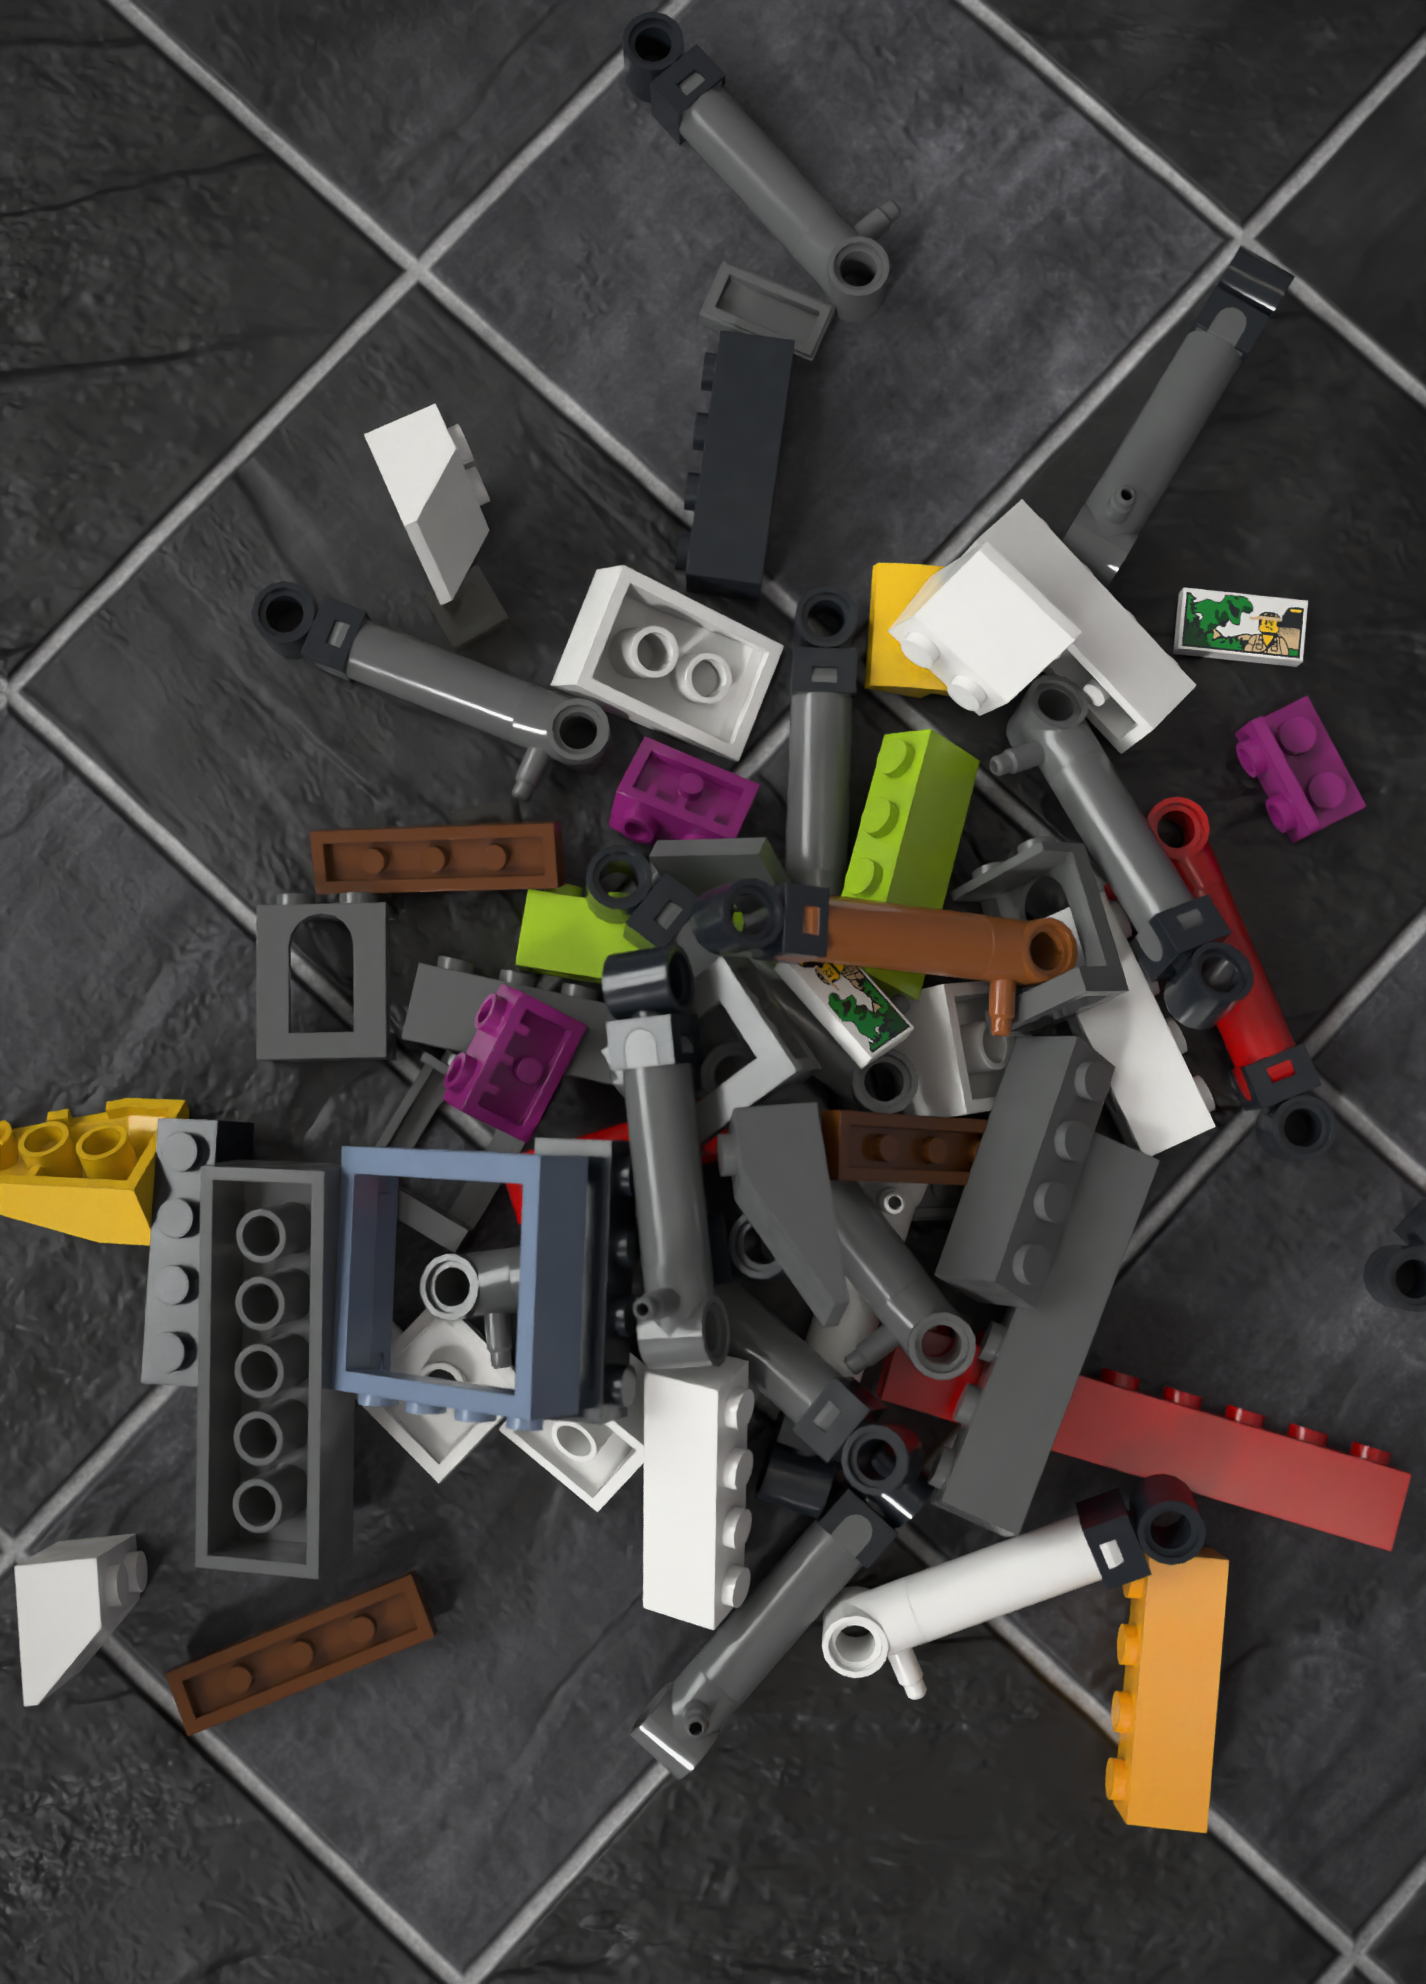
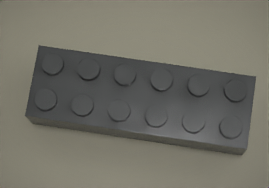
(268, 1424)

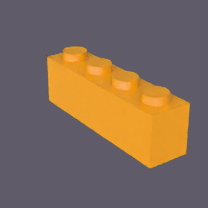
(1169, 1694)

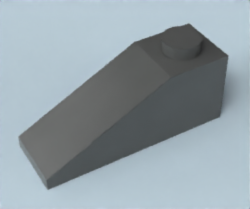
(787, 1197)

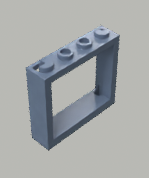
(548, 1283)

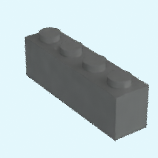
(450, 995)
(1026, 1171)

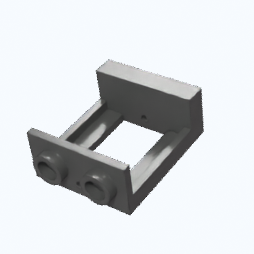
(1003, 893)
(370, 936)
(767, 1029)
(405, 1129)

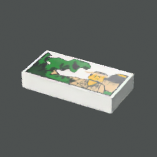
(1240, 627)
(848, 1007)

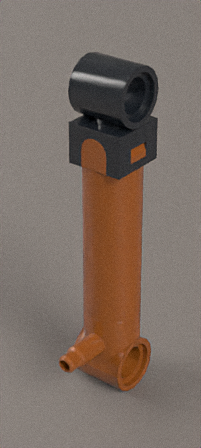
(807, 924)

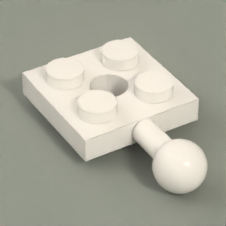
(451, 1345)

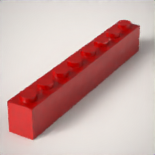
(1213, 1453)

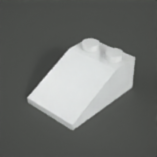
(667, 662)

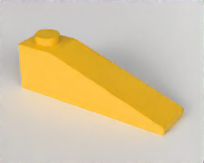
(86, 1171)

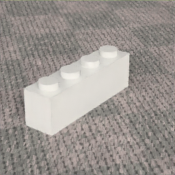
(1113, 659)
(1151, 1088)
(696, 1490)

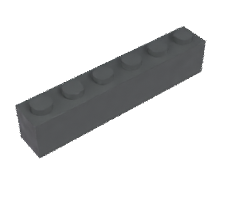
(1040, 1351)

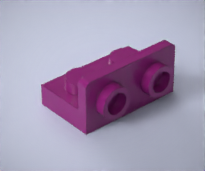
(1297, 770)
(679, 798)
(512, 1062)

